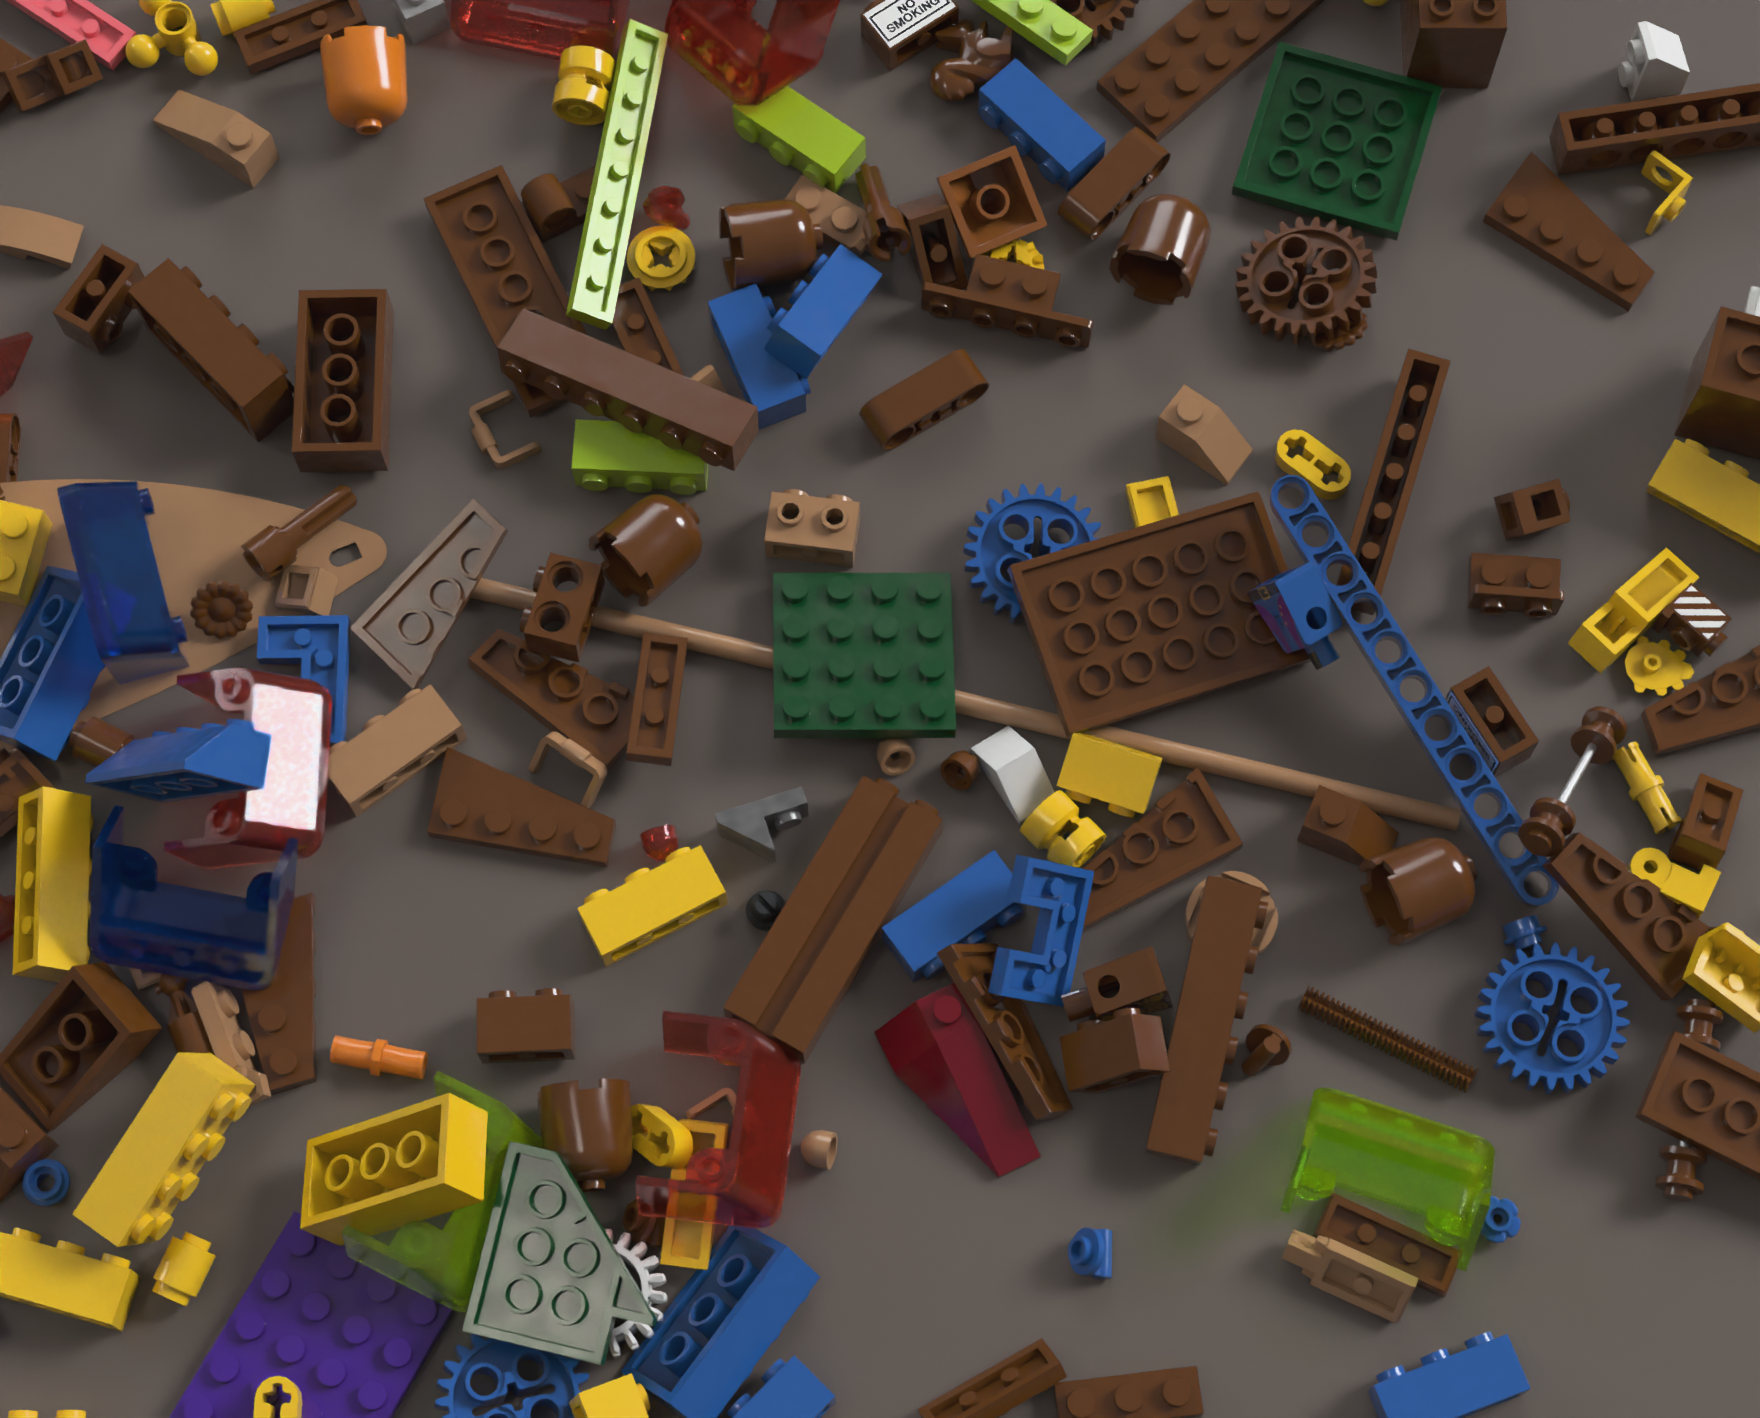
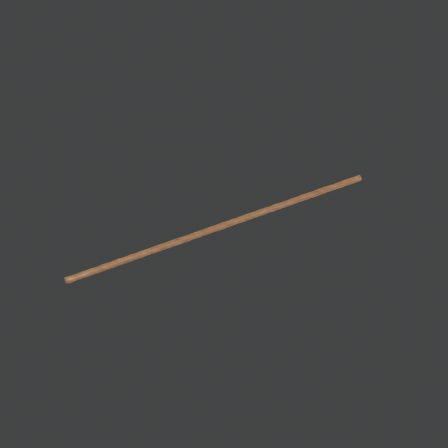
(1022, 716)

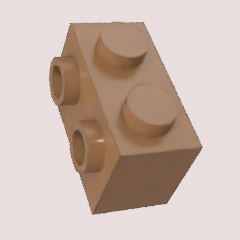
(812, 528)

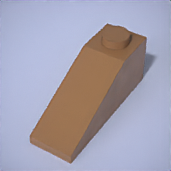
(220, 136)

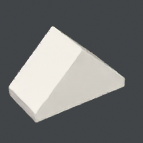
(1014, 771)

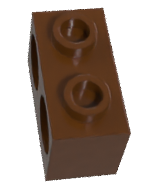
(572, 608)

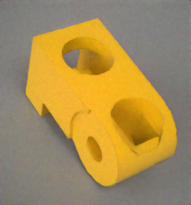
(1675, 881)

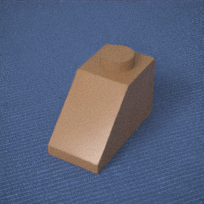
(1203, 434)

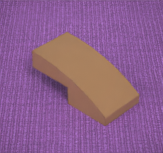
(38, 235)

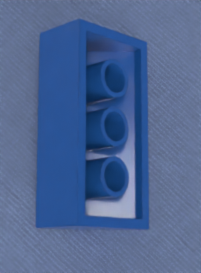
(48, 667)
(188, 763)
(721, 1323)

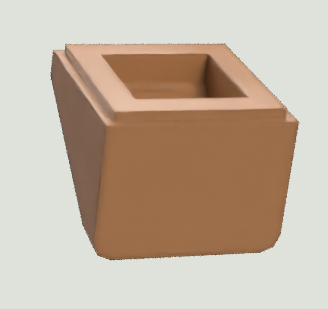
(306, 590)

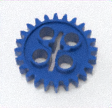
(995, 550)
(1590, 1032)
(499, 1362)

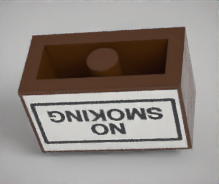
(905, 27)
(1492, 721)

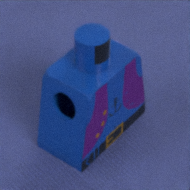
(1299, 612)

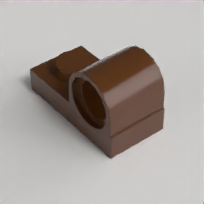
(557, 205)
(1706, 824)

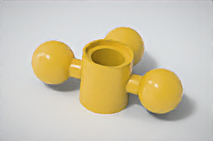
(145, 50)

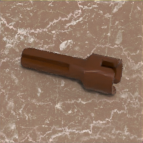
(883, 224)
(276, 547)

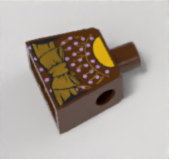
(1136, 978)

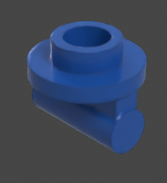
(1092, 1253)

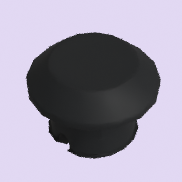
(764, 909)

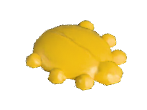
(1656, 666)

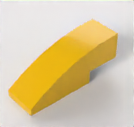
(1631, 610)
(687, 1241)

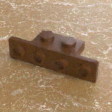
(1011, 299)

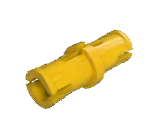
(1646, 788)

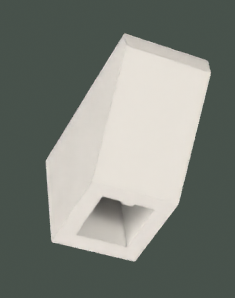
(1653, 63)

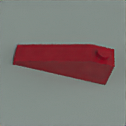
(951, 1067)

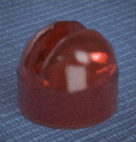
(659, 841)

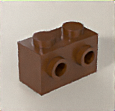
(99, 299)
(525, 1027)
(1114, 1052)

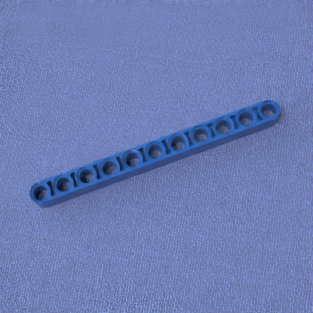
(1410, 666)

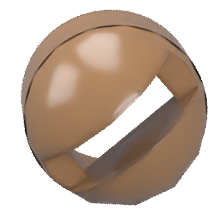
(899, 764)
(820, 1148)

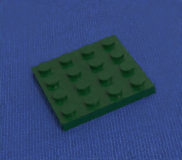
(1337, 140)
(863, 655)

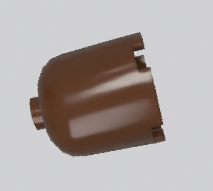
(768, 242)
(1162, 249)
(649, 546)
(1418, 888)
(588, 1129)

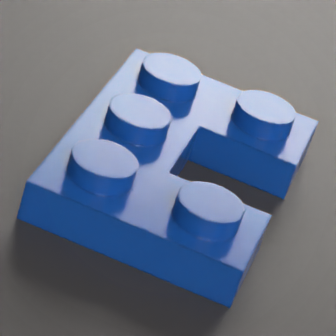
(322, 650)
(1063, 902)

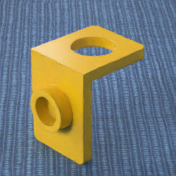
(1677, 189)

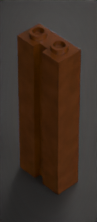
(835, 916)

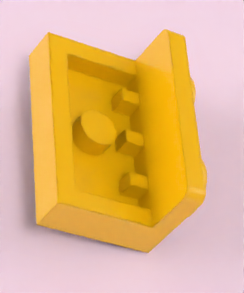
(1728, 973)

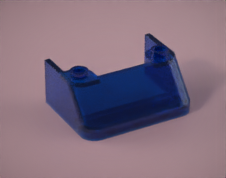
(122, 579)
(186, 928)

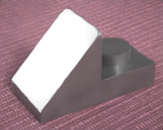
(750, 822)

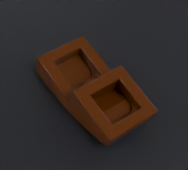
(52, 75)

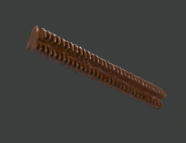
(1387, 1038)

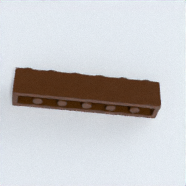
(628, 390)
(1395, 469)
(1204, 1021)

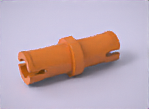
(379, 1057)

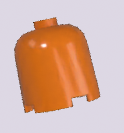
(365, 78)

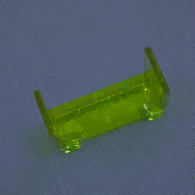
(1395, 1161)
(447, 1260)

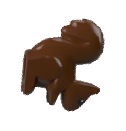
(977, 62)

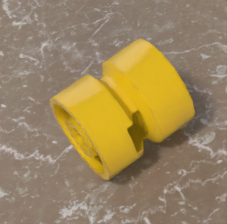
(583, 85)
(1052, 820)

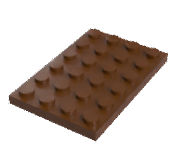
(1154, 613)

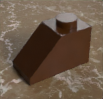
(934, 242)
(1345, 828)

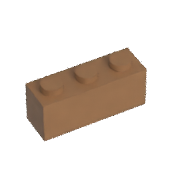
(393, 749)

